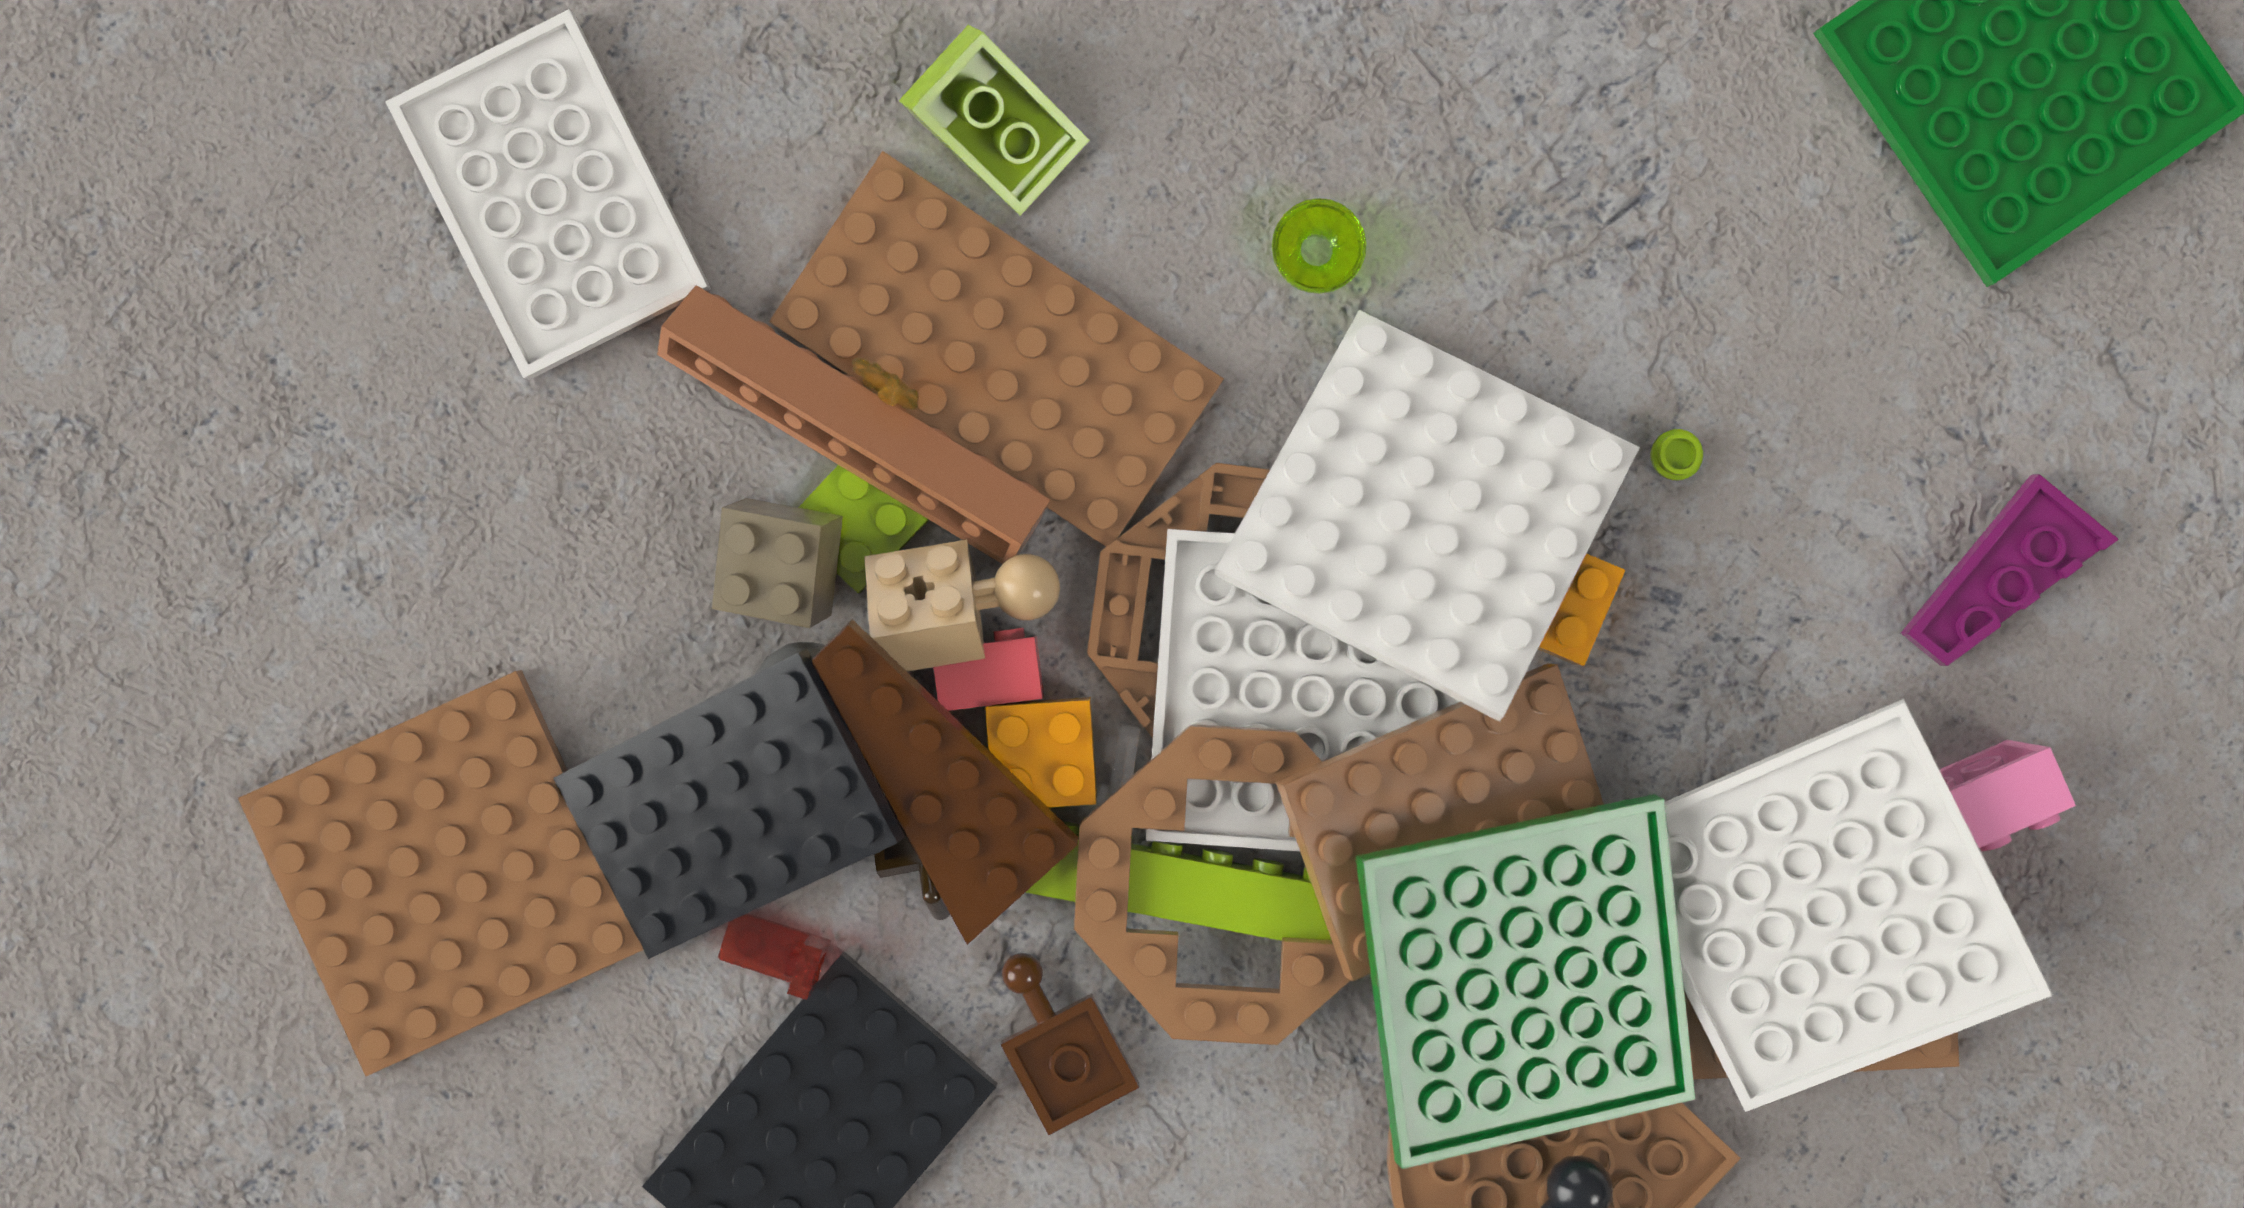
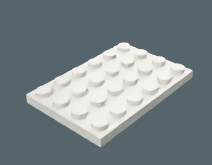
(547, 194)

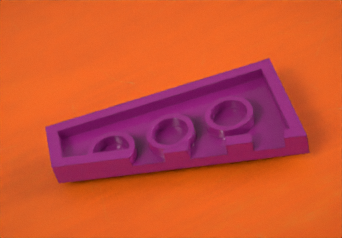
(2015, 560)

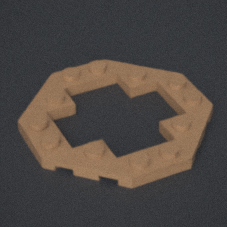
(1125, 577)
(1148, 958)

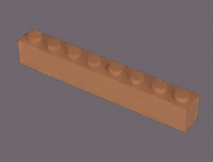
(851, 425)

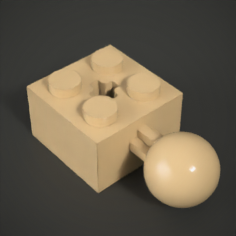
(930, 601)

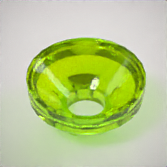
(1325, 220)

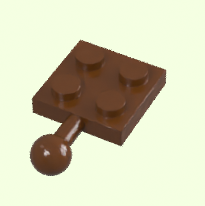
(1067, 1056)

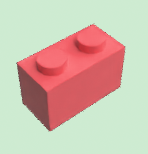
(1005, 675)

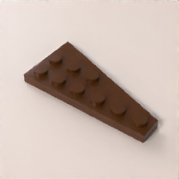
(959, 805)

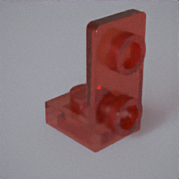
(775, 952)

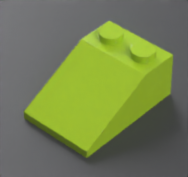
(994, 119)

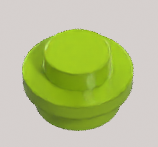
(1676, 454)

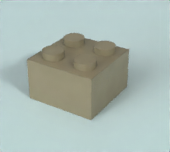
(777, 562)

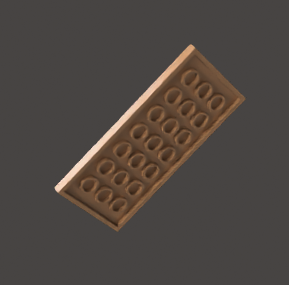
(998, 348)

